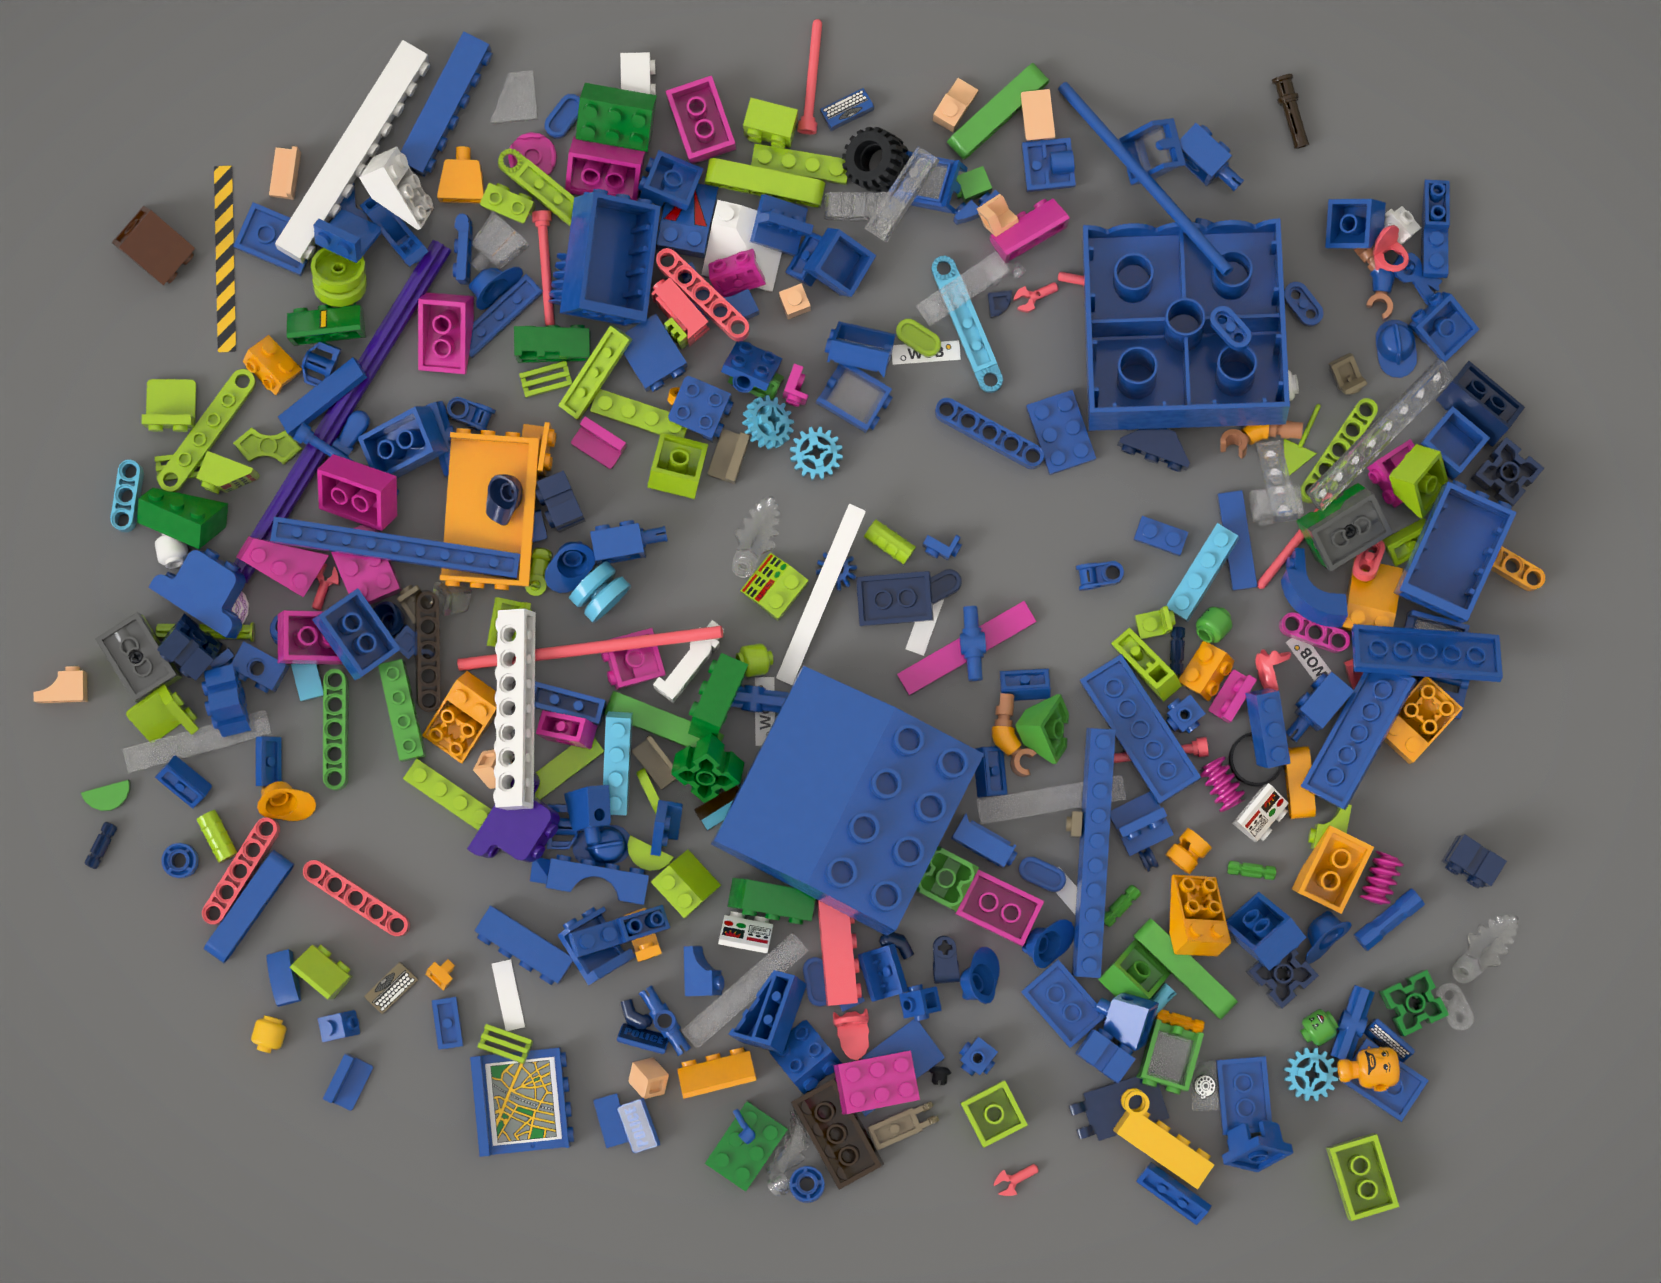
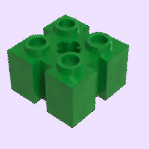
(707, 768)
(1428, 1009)

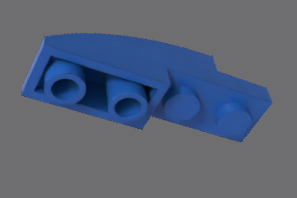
(1435, 228)
(619, 931)

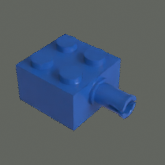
(1207, 157)
(623, 542)
(1320, 705)

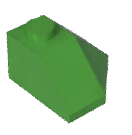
(1043, 728)

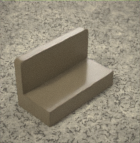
(729, 456)
(655, 762)

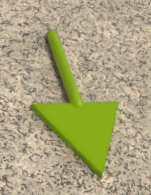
(1296, 454)

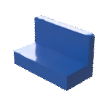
(348, 1082)

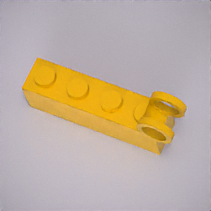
(1159, 1143)

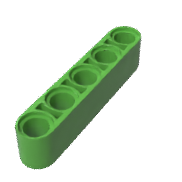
(996, 112)
(330, 718)
(654, 720)
(1185, 969)

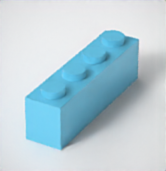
(1202, 572)
(617, 760)

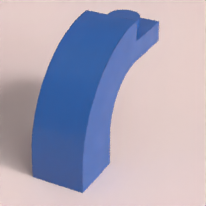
(395, 232)
(742, 302)
(1308, 600)

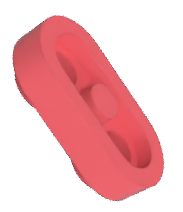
(1369, 562)

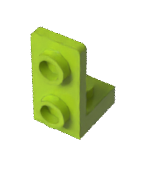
(1155, 623)

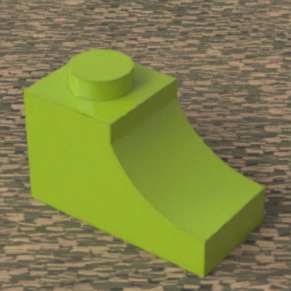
(1339, 821)

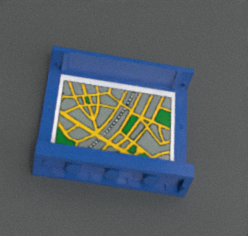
(521, 1103)

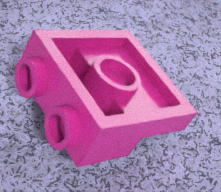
(1382, 468)
(633, 665)

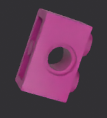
(566, 729)

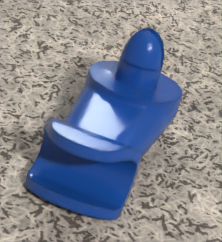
(354, 427)

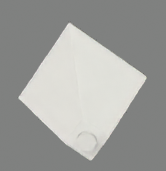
(732, 234)

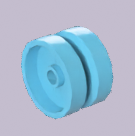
(596, 588)

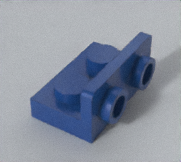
(666, 825)

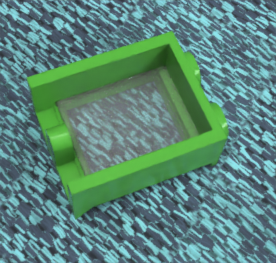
(1170, 1057)

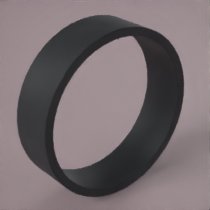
(1236, 773)

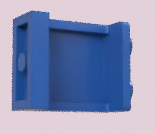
(653, 354)
(596, 964)

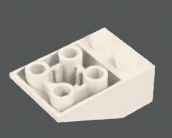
(397, 188)

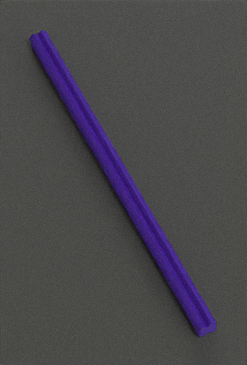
(340, 411)

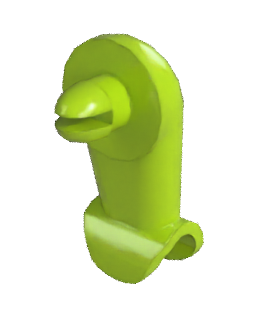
(540, 561)

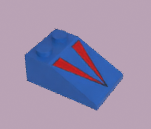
(689, 230)

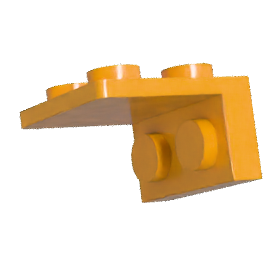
(547, 439)

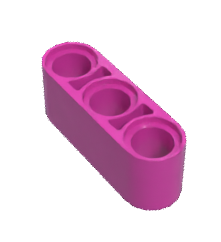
(1325, 639)

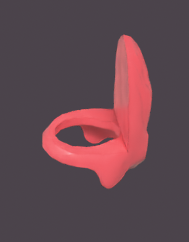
(1385, 242)
(1264, 665)
(853, 1033)

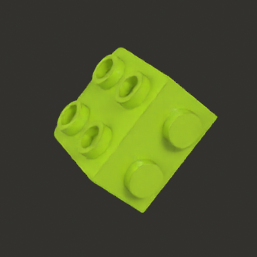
(170, 405)
(161, 714)

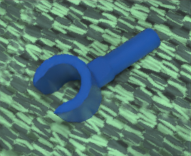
(747, 1134)

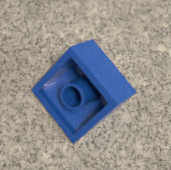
(1354, 223)

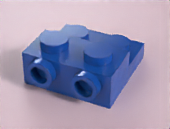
(670, 181)
(1443, 325)

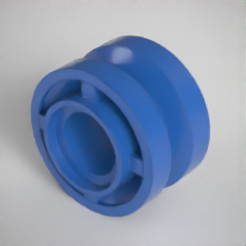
(170, 854)
(807, 1196)

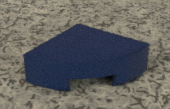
(999, 302)

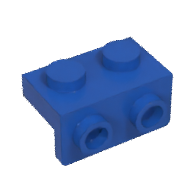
(882, 972)

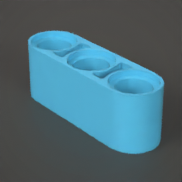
(123, 484)

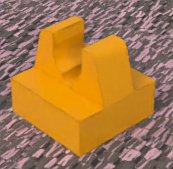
(440, 974)

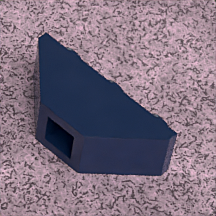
(1156, 446)

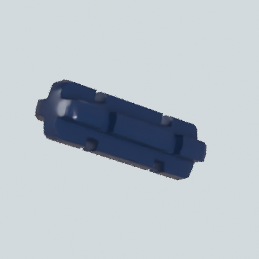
(1177, 650)
(100, 845)

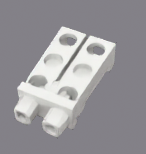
(687, 668)

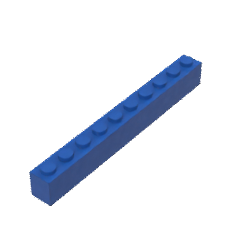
(1093, 853)

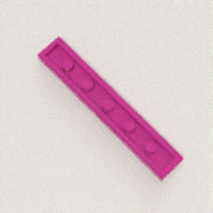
(950, 656)

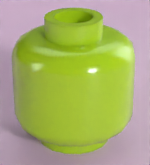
(757, 659)

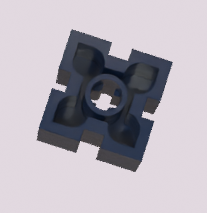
(1522, 472)
(560, 500)
(189, 647)
(1473, 861)
(1281, 990)

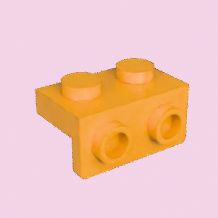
(271, 364)
(1206, 670)

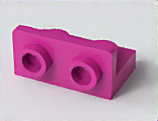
(736, 273)
(792, 390)
(1231, 696)

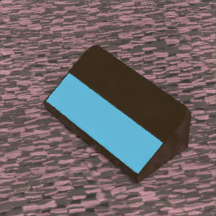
(715, 810)

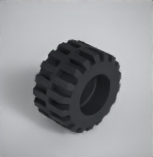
(859, 155)

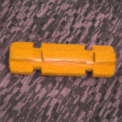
(1181, 1020)

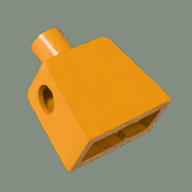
(461, 179)

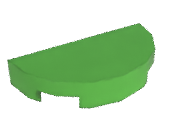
(107, 797)

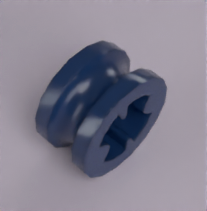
(1148, 859)

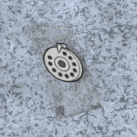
(1204, 1086)

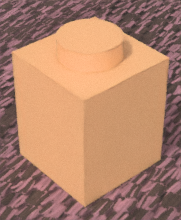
(794, 301)

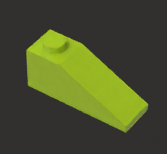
(1147, 664)

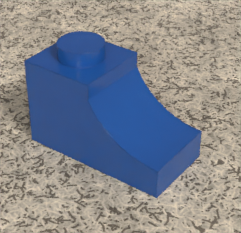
(699, 975)

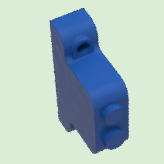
(205, 590)

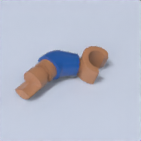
(1381, 281)

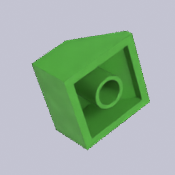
(1134, 973)

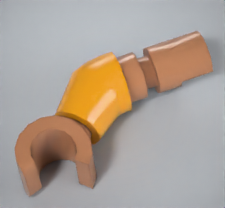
(1256, 433)
(1005, 737)

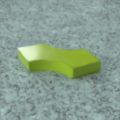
(256, 445)

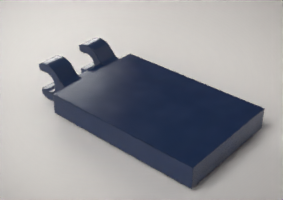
(1105, 1108)

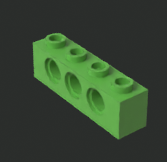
(402, 710)

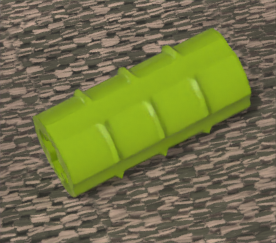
(889, 541)
(217, 836)

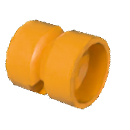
(1188, 851)

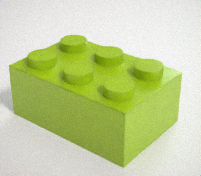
(1362, 1177)

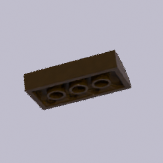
(837, 1136)

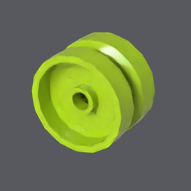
(337, 279)

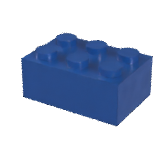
(404, 442)
(356, 634)
(1264, 931)

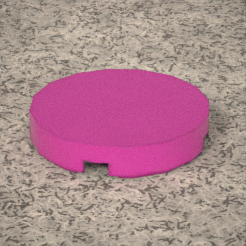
(536, 149)

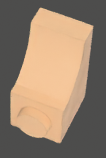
(955, 105)
(68, 687)

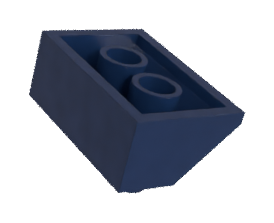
(1481, 402)

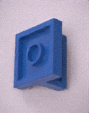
(780, 225)
(1140, 823)

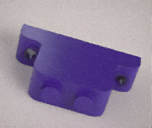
(518, 831)

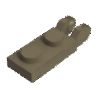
(900, 1126)

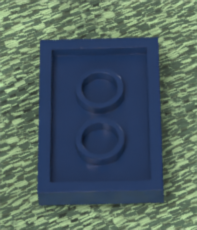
(894, 598)

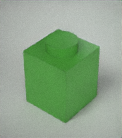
(973, 184)

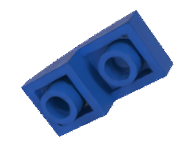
(968, 211)
(283, 980)

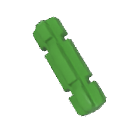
(1251, 870)
(1121, 905)

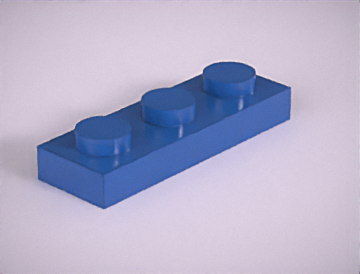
(1173, 1193)

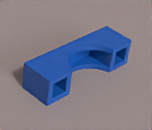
(629, 885)

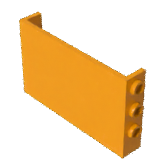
(471, 467)

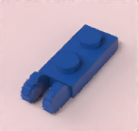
(463, 248)

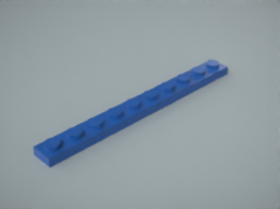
(395, 548)

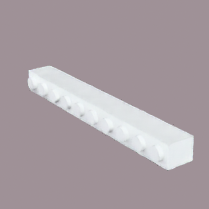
(354, 150)

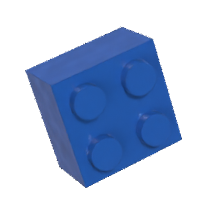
(839, 262)
(1457, 440)

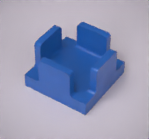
(1259, 1151)

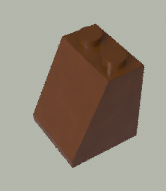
(154, 246)

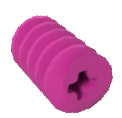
(1222, 784)
(1381, 879)

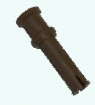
(1288, 99)

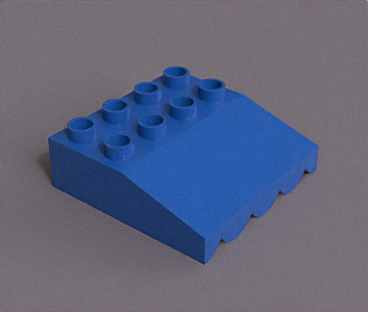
(1151, 333)
(848, 800)

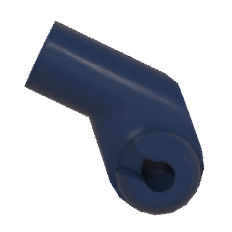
(900, 942)
(634, 1018)

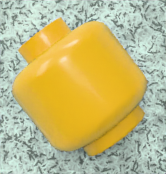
(268, 1034)

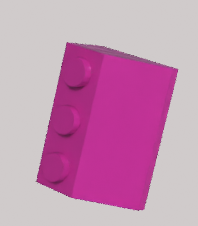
(604, 168)
(1032, 229)

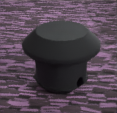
(940, 1073)

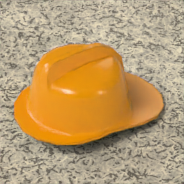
(285, 803)

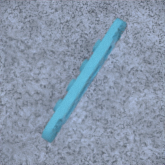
(970, 331)

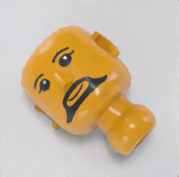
(1373, 1068)

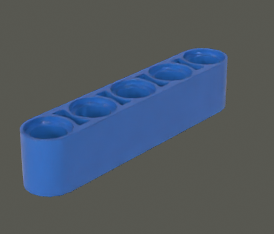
(981, 423)
(249, 906)

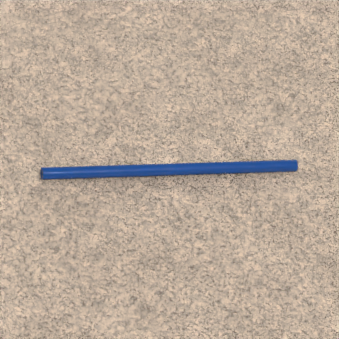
(1145, 179)

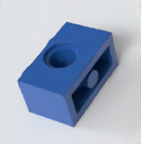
(273, 671)

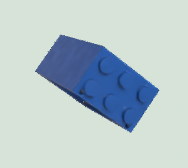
(610, 258)
(1455, 551)

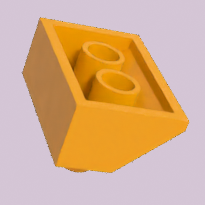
(716, 1073)

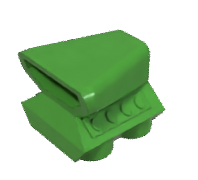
(947, 878)

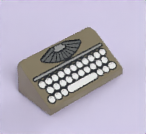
(391, 987)

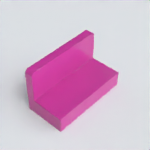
(598, 443)

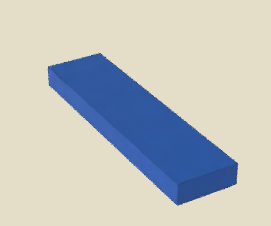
(503, 313)
(322, 396)
(1241, 558)

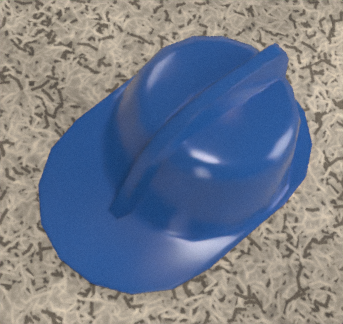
(492, 284)
(1396, 348)
(569, 567)
(610, 850)
(1324, 933)
(1049, 943)
(981, 978)

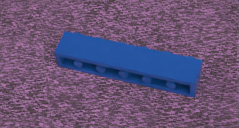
(445, 103)

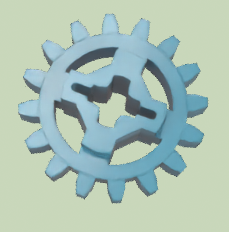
(767, 422)
(804, 456)
(1308, 1086)

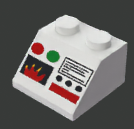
(1261, 813)
(746, 933)

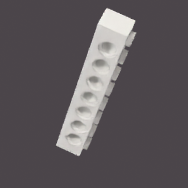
(522, 720)

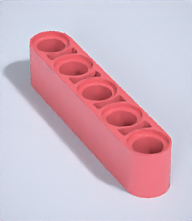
(698, 283)
(251, 863)
(344, 896)

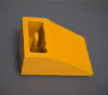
(462, 717)
(1421, 720)
(1197, 916)

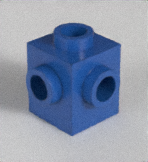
(1192, 710)
(920, 1002)
(987, 1054)

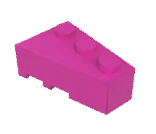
(283, 563)

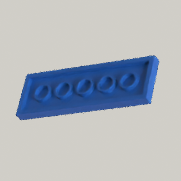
(1426, 653)
(1140, 729)
(1357, 736)

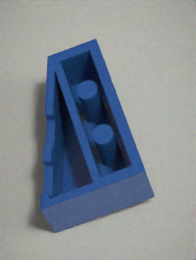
(772, 1013)

